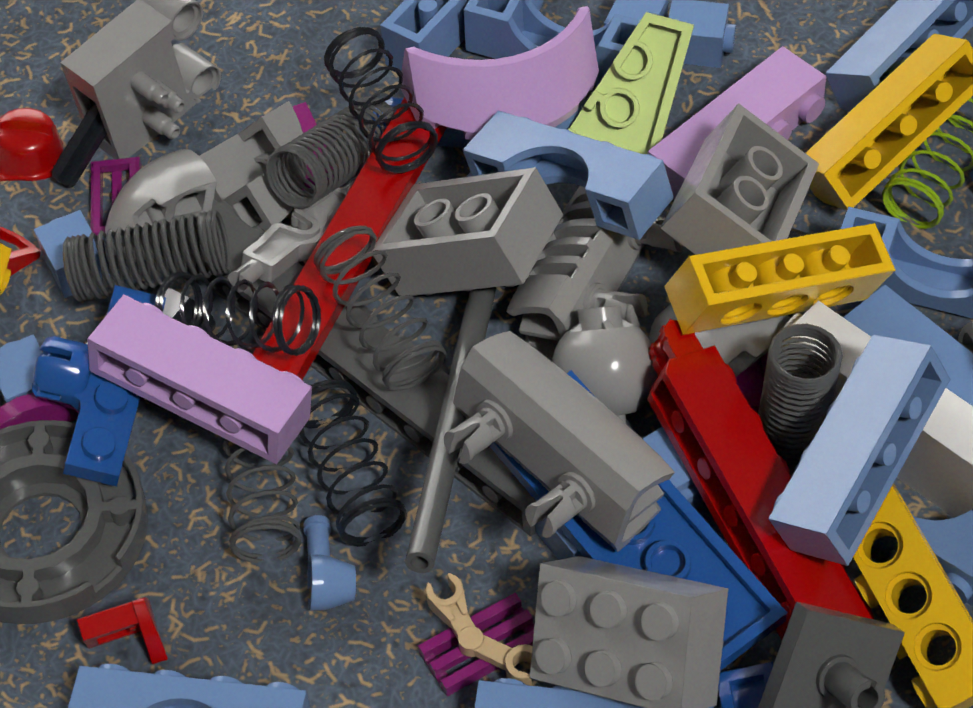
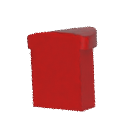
(122, 622)

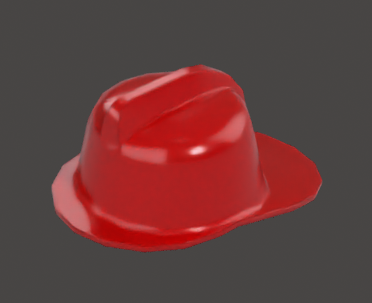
(28, 145)

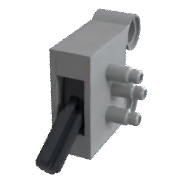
(134, 82)

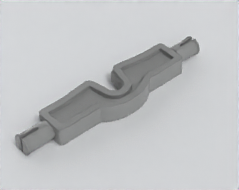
(285, 245)

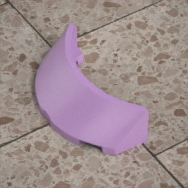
(534, 84)

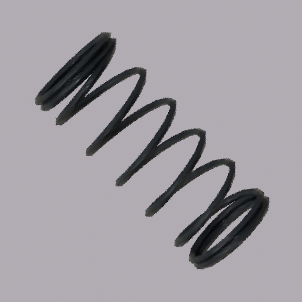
(432, 142)
(278, 310)
(380, 504)

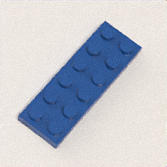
(684, 547)

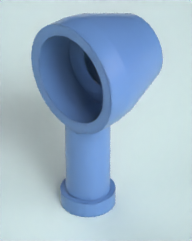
(330, 578)

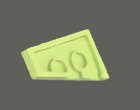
(639, 87)

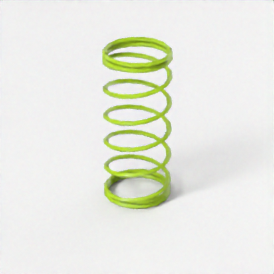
(895, 210)

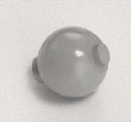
(608, 359)

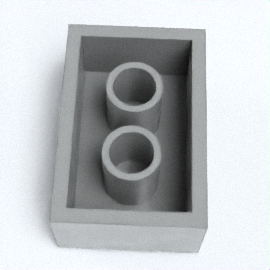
(740, 187)
(469, 232)
(628, 634)

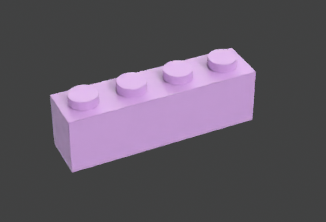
(777, 91)
(200, 378)

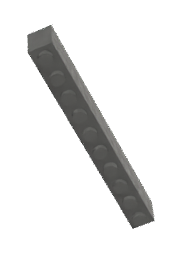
(408, 412)

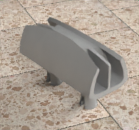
(581, 270)
(559, 437)

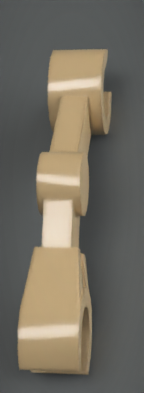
(471, 639)

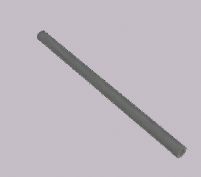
(441, 464)

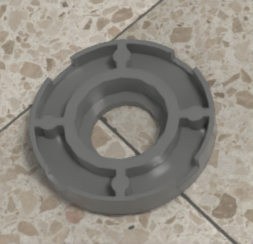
(99, 554)

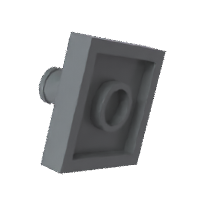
(832, 661)

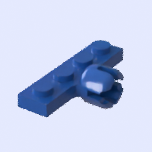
(103, 407)

